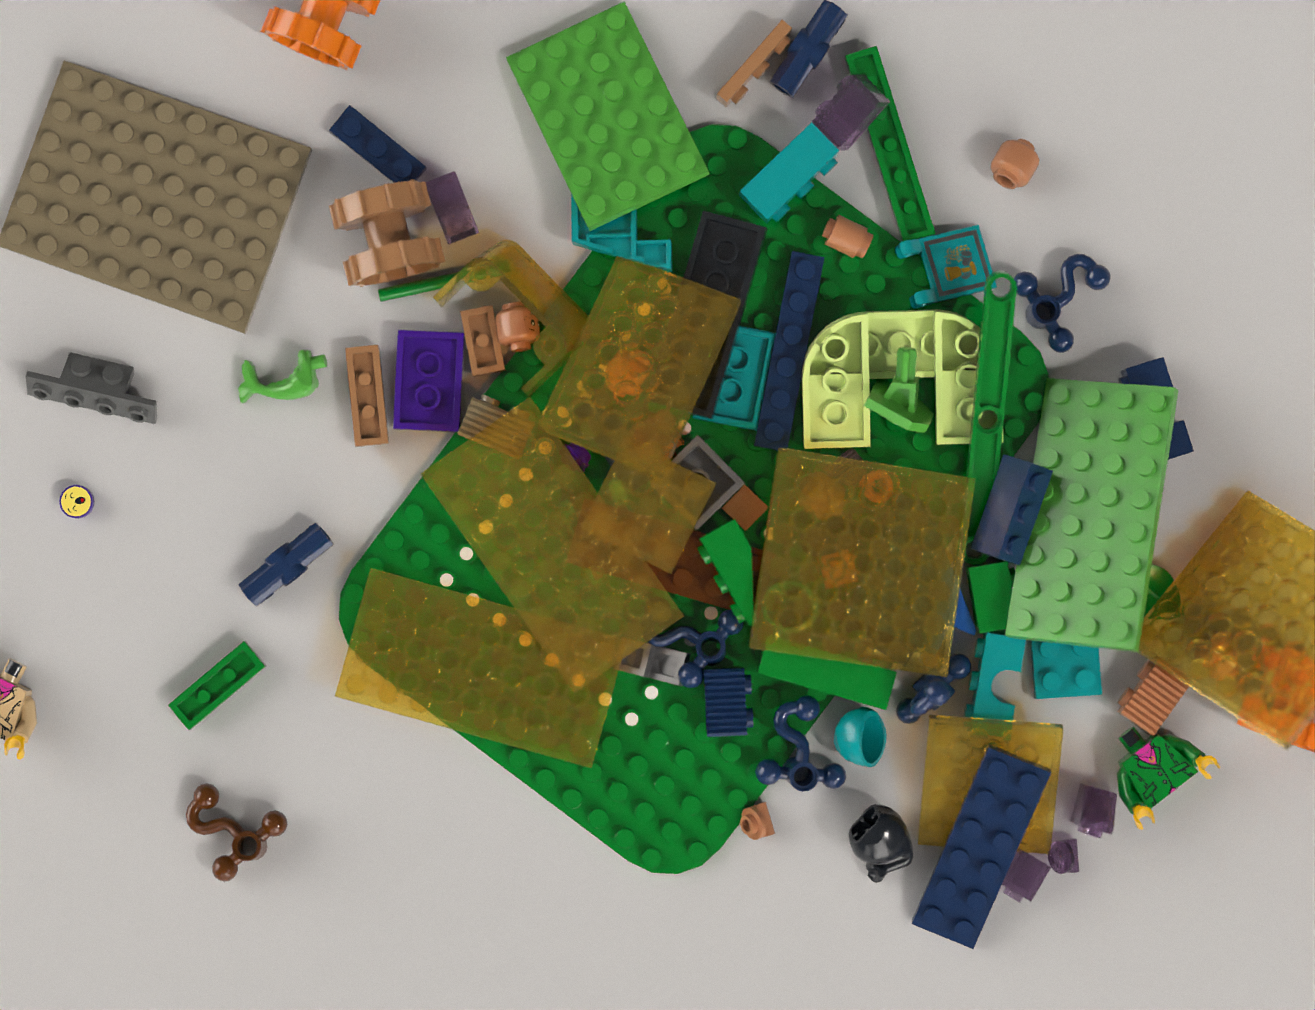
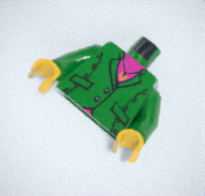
(1155, 770)

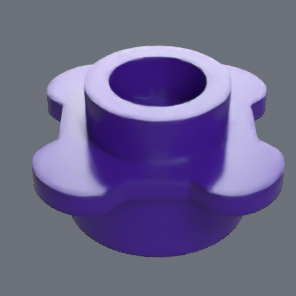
(579, 454)

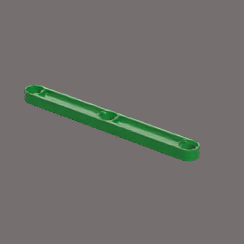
(989, 395)

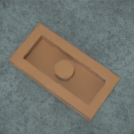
(482, 341)

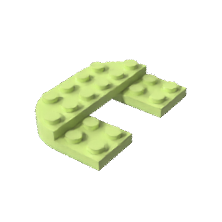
(866, 348)

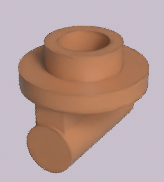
(757, 821)

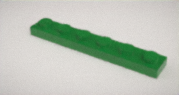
(893, 153)

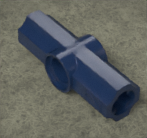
(808, 48)
(286, 564)

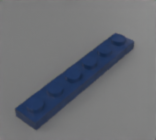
(789, 351)

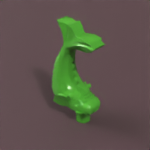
(297, 386)

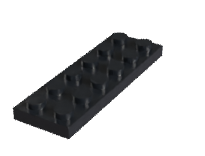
(726, 261)

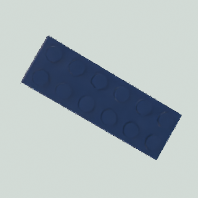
(981, 846)

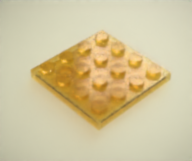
(952, 760)

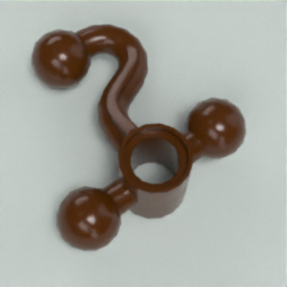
(226, 867)

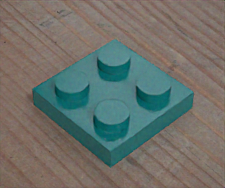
(1065, 670)

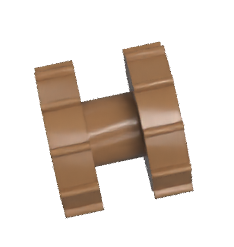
(383, 217)

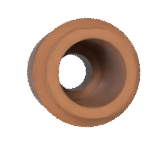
(847, 237)

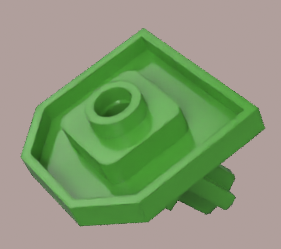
(899, 399)

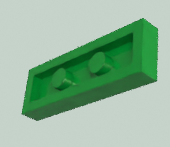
(217, 685)

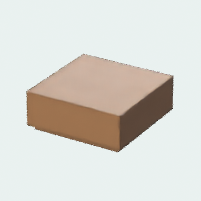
(745, 507)

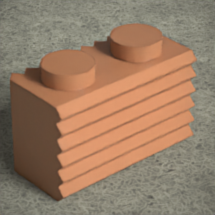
(1151, 698)

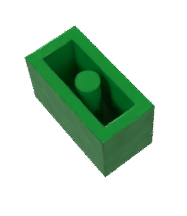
(990, 595)

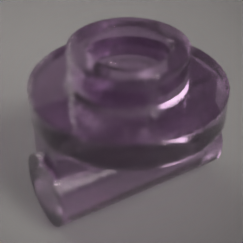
(1064, 856)

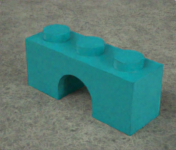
(995, 655)

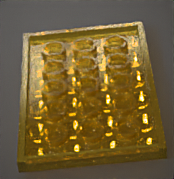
(639, 365)

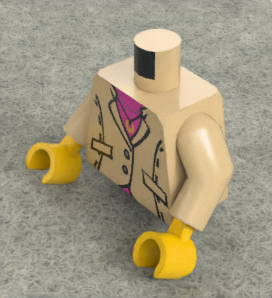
(16, 708)

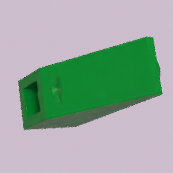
(732, 559)

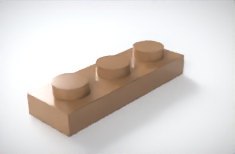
(755, 65)
(367, 395)

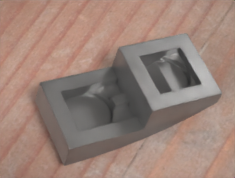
(655, 663)

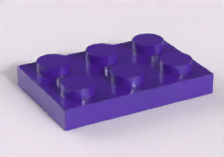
(428, 381)

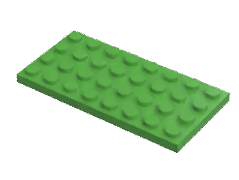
(1099, 516)

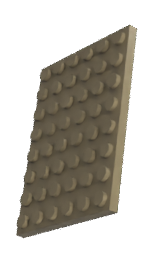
(154, 197)

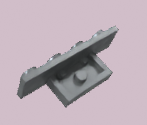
(94, 386)

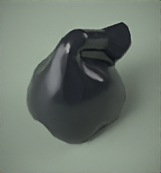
(881, 841)

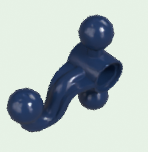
(1059, 338)
(692, 673)
(933, 690)
(770, 771)

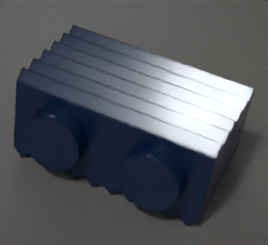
(727, 702)

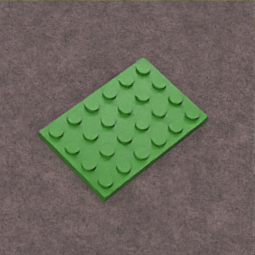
(607, 116)

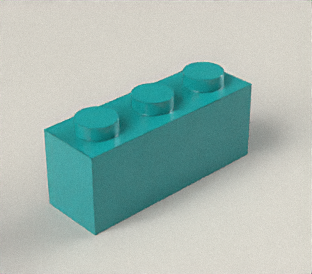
(790, 174)

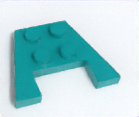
(620, 240)

